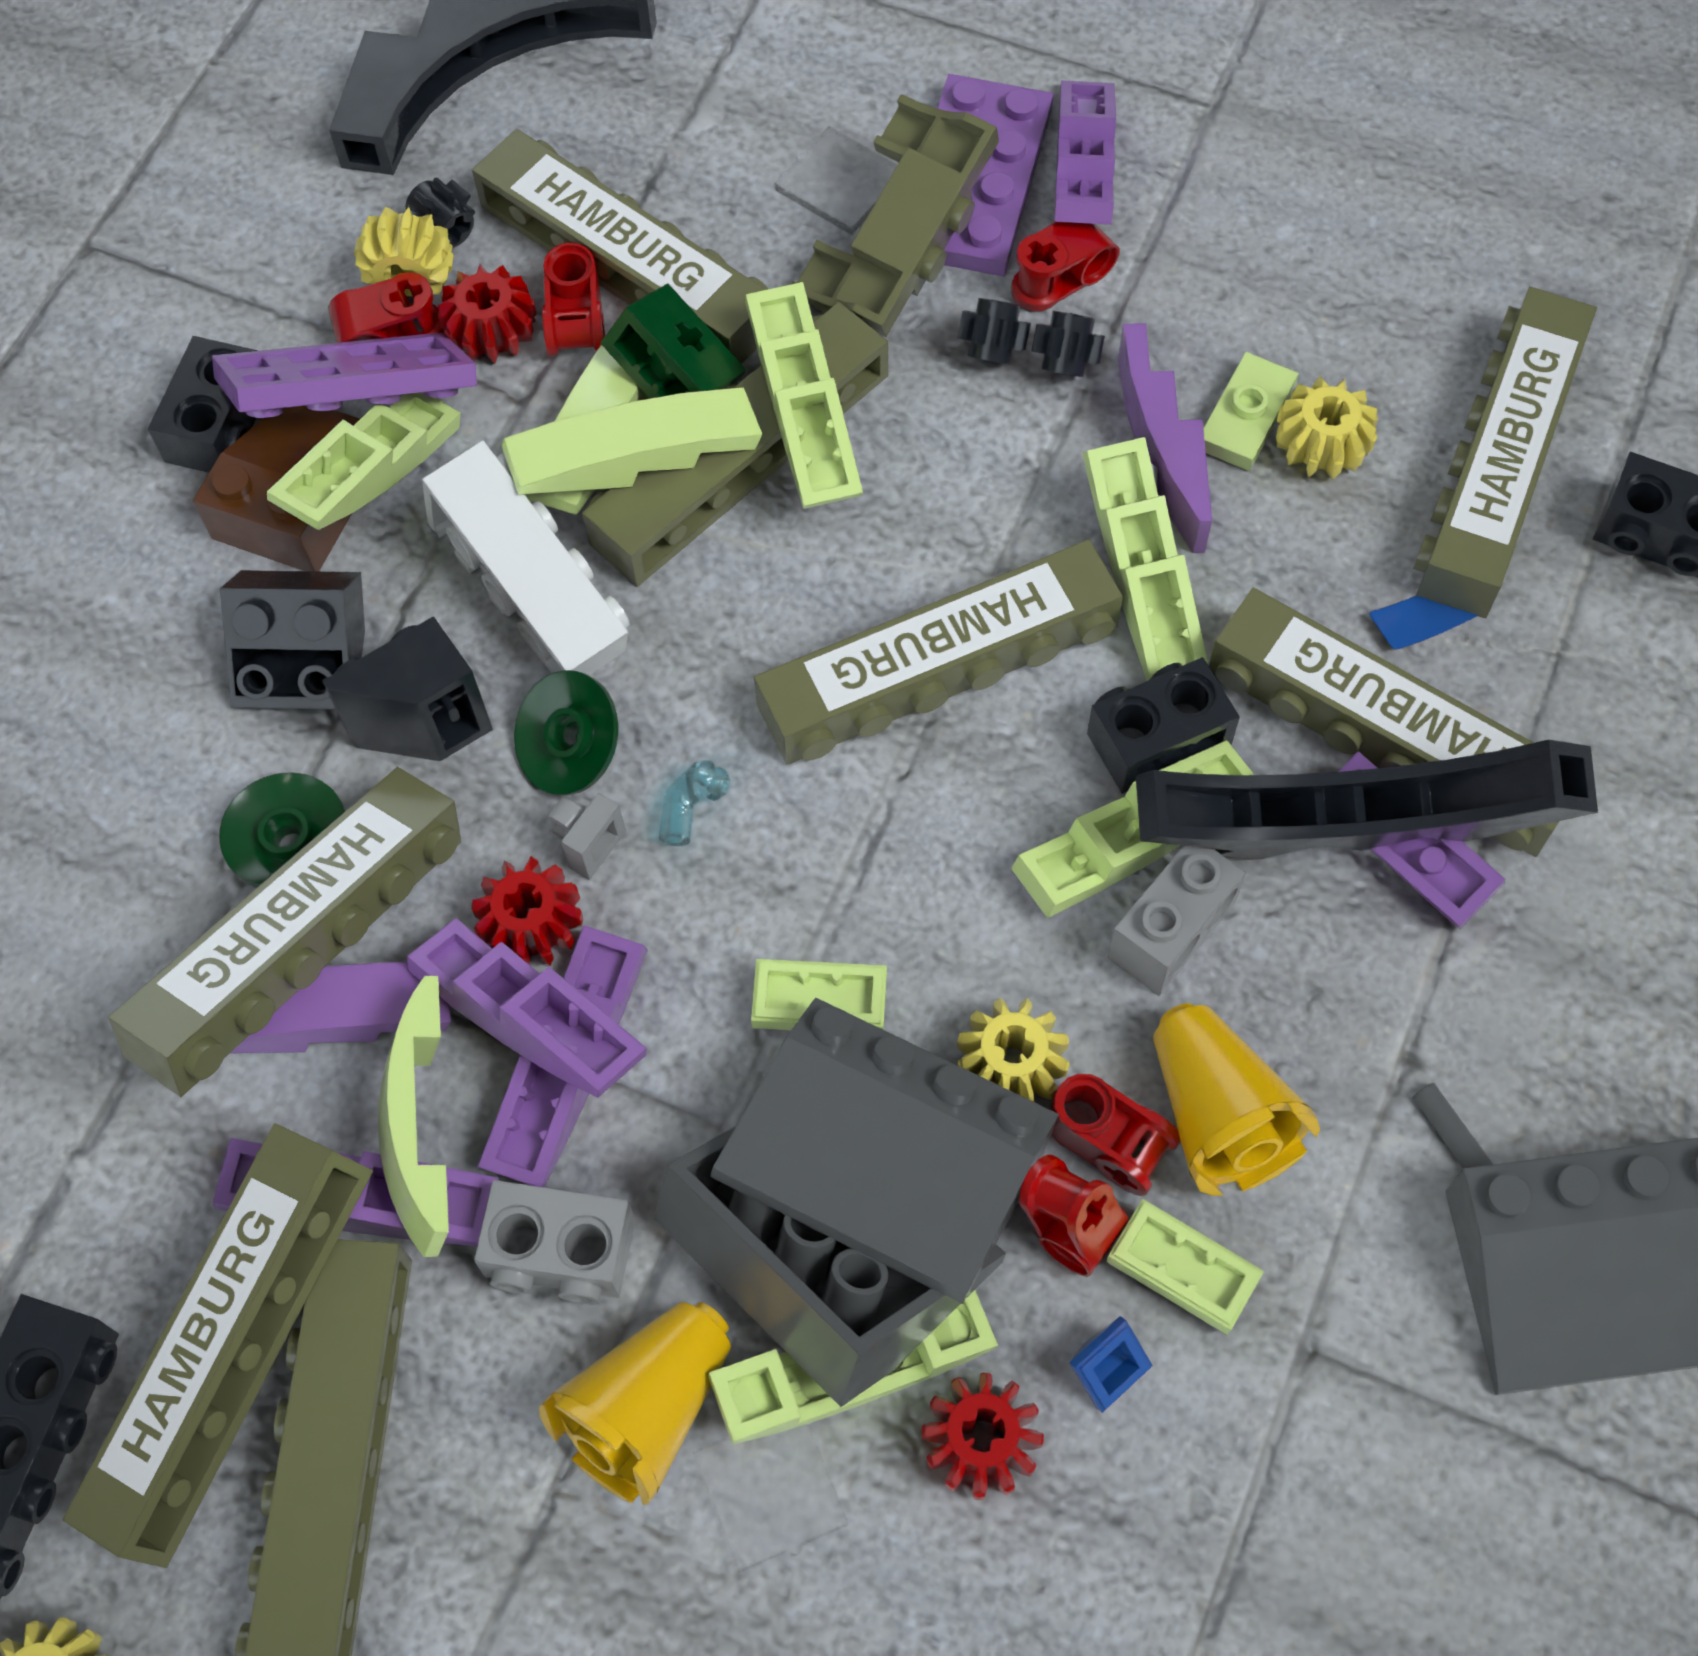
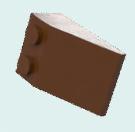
(236, 489)

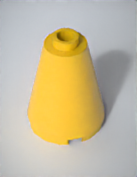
(1227, 1103)
(640, 1400)

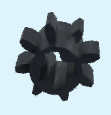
(447, 206)
(993, 330)
(1068, 343)

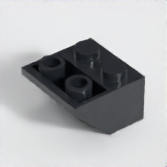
(289, 635)
(410, 696)

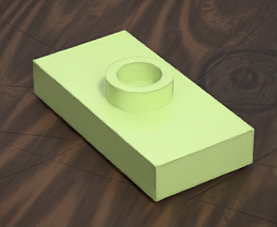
(1248, 410)
(788, 987)
(1185, 1266)

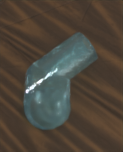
(684, 794)

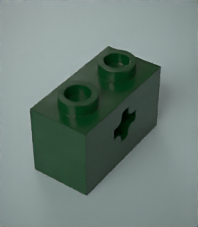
(670, 347)

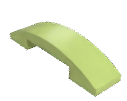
(415, 1189)
(777, 1394)

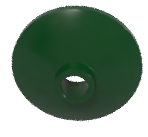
(548, 731)
(268, 813)

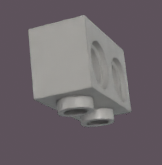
(1175, 916)
(561, 1223)

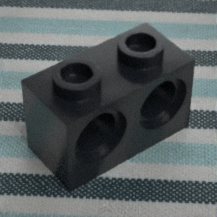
(195, 414)
(1653, 514)
(1167, 731)

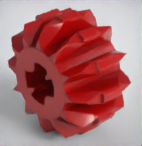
(487, 313)
(547, 921)
(961, 1420)

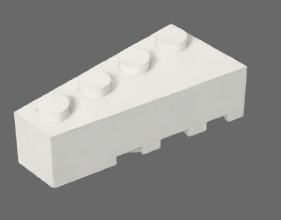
(524, 562)

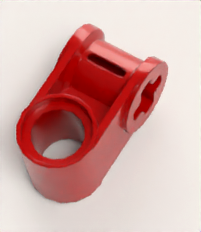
(1061, 263)
(571, 309)
(384, 310)
(1115, 1134)
(1070, 1214)

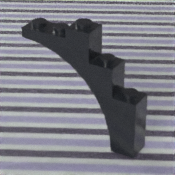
(405, 78)
(1369, 807)

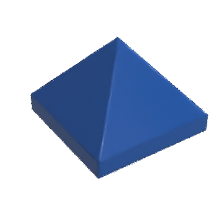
(1110, 1363)

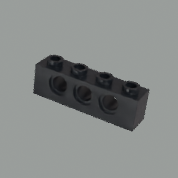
(33, 1342)

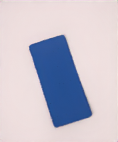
(1416, 620)

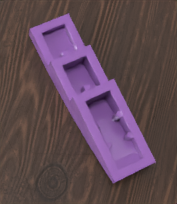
(1085, 152)
(1172, 443)
(341, 1006)
(527, 1009)
(539, 1106)
(374, 1210)

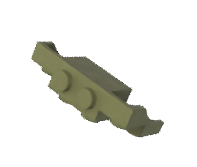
(912, 218)

